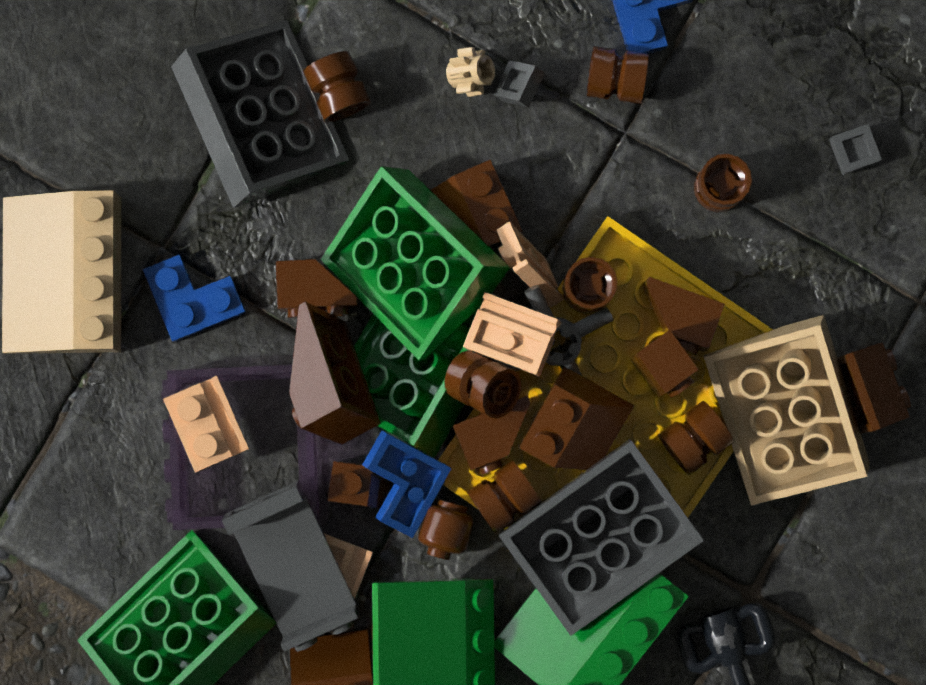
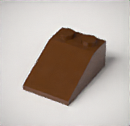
(328, 379)

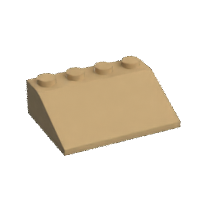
(62, 273)
(788, 411)

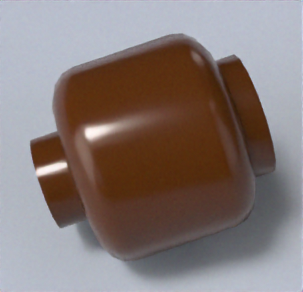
(446, 529)

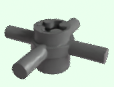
(565, 354)

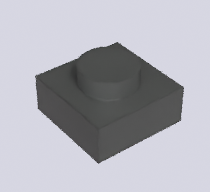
(519, 83)
(855, 149)

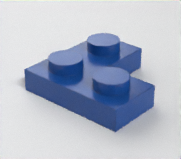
(642, 24)
(187, 309)
(415, 481)

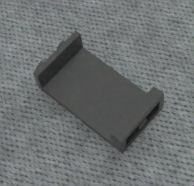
(293, 566)

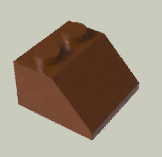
(479, 202)
(874, 388)
(575, 423)
(334, 661)

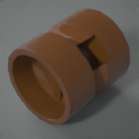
(617, 75)
(335, 83)
(722, 183)
(589, 285)
(483, 384)
(696, 437)
(504, 497)

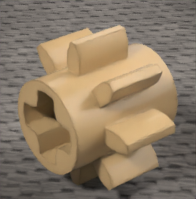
(470, 71)

